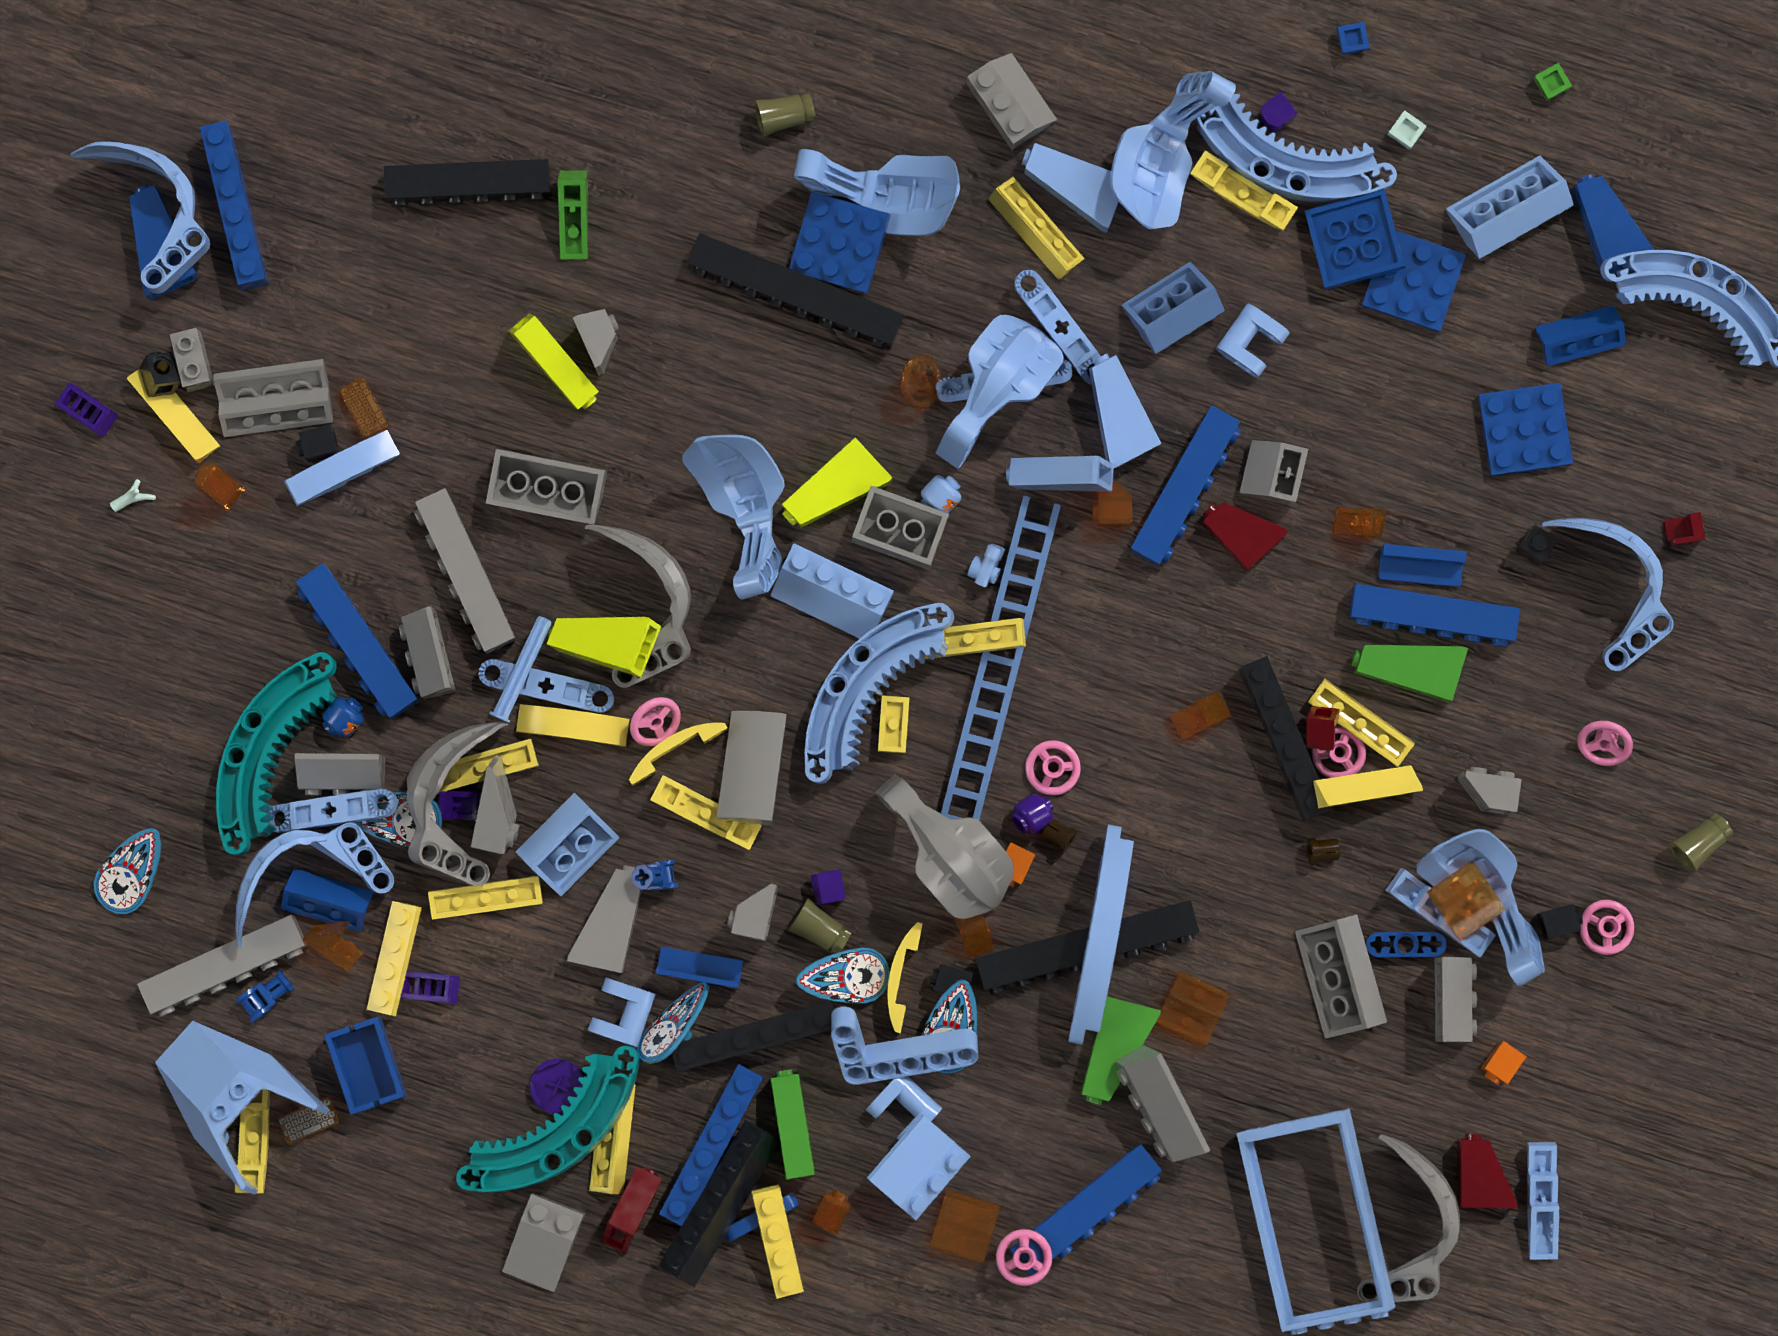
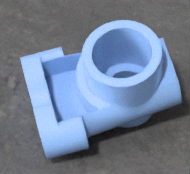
(986, 570)

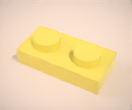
(893, 724)

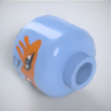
(941, 493)

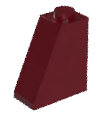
(1242, 533)
(1480, 1176)
(631, 1209)

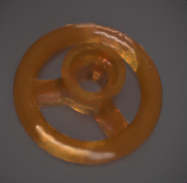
(917, 380)

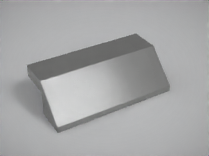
(273, 398)

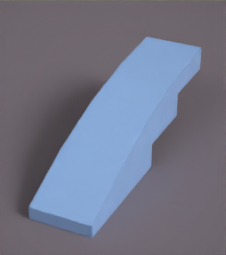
(341, 468)
(1414, 895)
(1542, 1200)

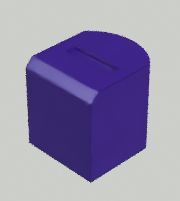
(1276, 113)
(828, 887)

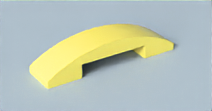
(1242, 192)
(572, 724)
(645, 767)
(702, 812)
(909, 942)
(254, 1141)

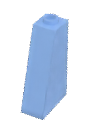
(1074, 182)
(1121, 417)
(1061, 473)

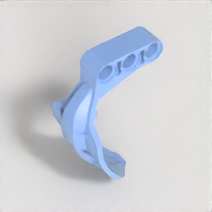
(1153, 157)
(910, 188)
(183, 226)
(1008, 365)
(743, 484)
(1649, 604)
(329, 844)
(1498, 867)

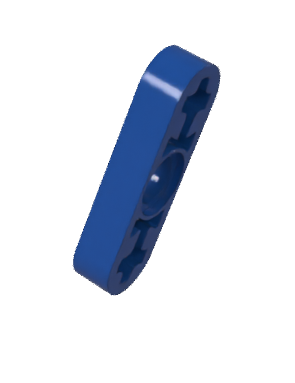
(1425, 937)
(751, 1221)

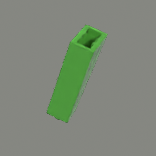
(1419, 669)
(1121, 1032)
(792, 1125)

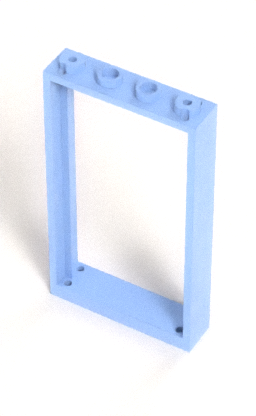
(1323, 1319)

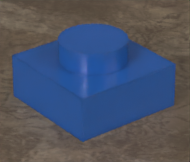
(1353, 38)

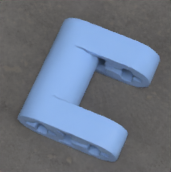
(1242, 332)
(633, 1017)
(909, 1096)

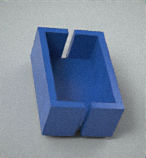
(365, 1065)

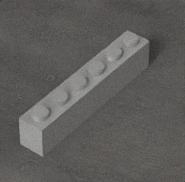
(465, 571)
(222, 965)

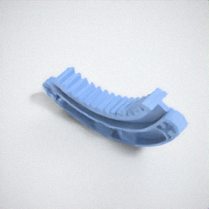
(1323, 176)
(1669, 277)
(890, 648)
(1102, 935)

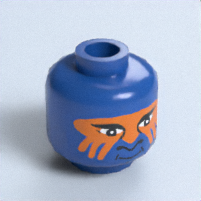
(343, 717)

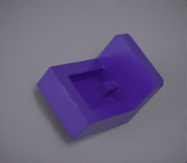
(459, 804)

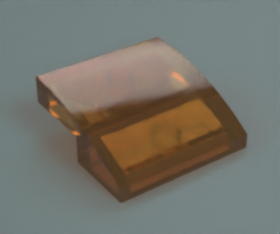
(1466, 900)
(1192, 1009)
(964, 1226)

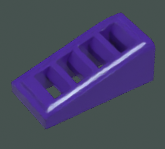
(100, 420)
(451, 987)

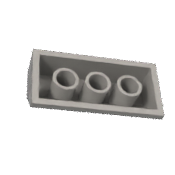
(546, 486)
(1341, 976)
(1161, 1105)

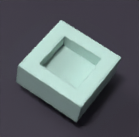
(1407, 130)

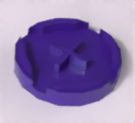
(554, 1083)

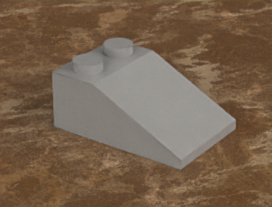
(496, 815)
(543, 1242)

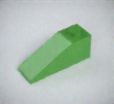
(573, 214)

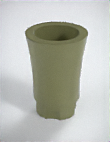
(783, 112)
(1701, 842)
(819, 927)

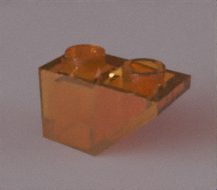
(218, 485)
(1113, 507)
(832, 1211)

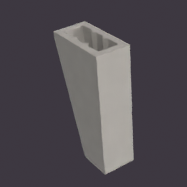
(610, 926)

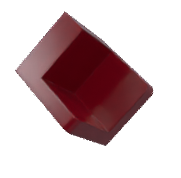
(1684, 530)
(1321, 727)

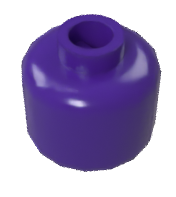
(1032, 814)

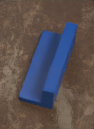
(1581, 335)
(1421, 565)
(326, 899)
(699, 967)

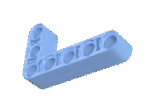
(898, 1057)

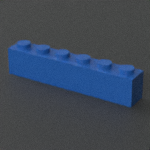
(234, 205)
(1185, 485)
(1434, 614)
(357, 641)
(711, 1144)
(1094, 1204)

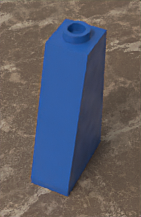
(1607, 221)
(151, 228)

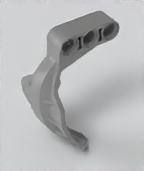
(678, 590)
(423, 785)
(954, 856)
(1428, 1263)

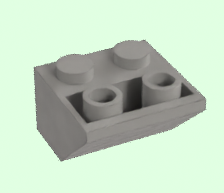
(1273, 471)
(1490, 792)

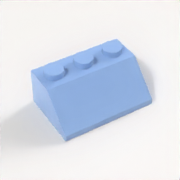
(567, 844)
(918, 1167)

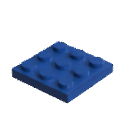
(1355, 239)
(839, 242)
(1422, 289)
(1525, 429)

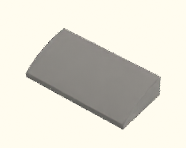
(751, 767)

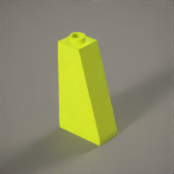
(554, 361)
(836, 485)
(609, 641)

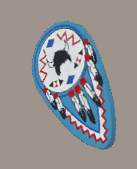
(398, 827)
(129, 872)
(846, 976)
(953, 1011)
(672, 1025)

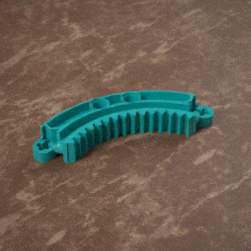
(244, 785)
(525, 1159)

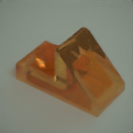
(1359, 523)
(1200, 715)
(975, 935)
(329, 942)

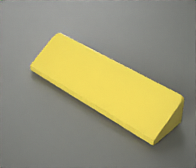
(1035, 228)
(179, 420)
(1363, 723)
(1366, 786)
(611, 1155)

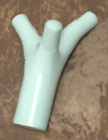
(130, 497)

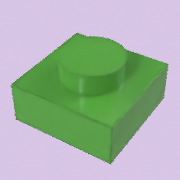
(1552, 82)

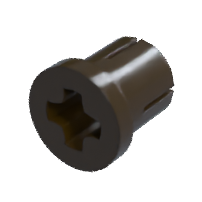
(1059, 835)
(1322, 850)

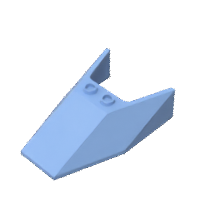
(216, 1080)

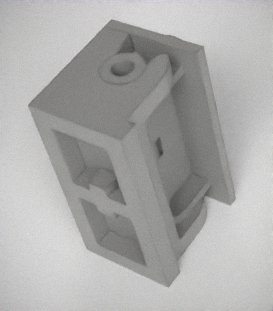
(192, 359)

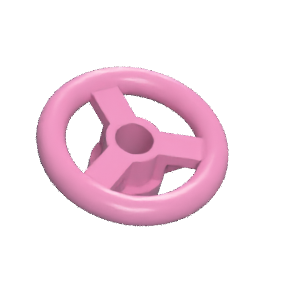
(650, 716)
(1605, 740)
(1063, 766)
(1351, 769)
(1607, 948)
(1024, 1235)

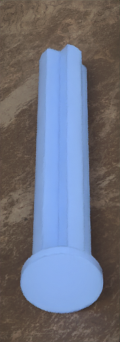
(521, 669)

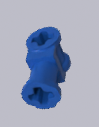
(657, 876)
(264, 997)

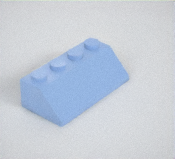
(1510, 206)
(831, 592)

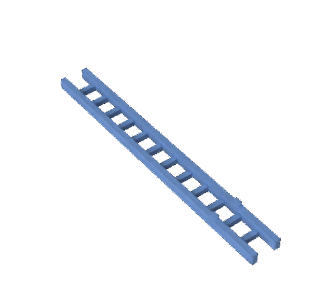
(986, 656)

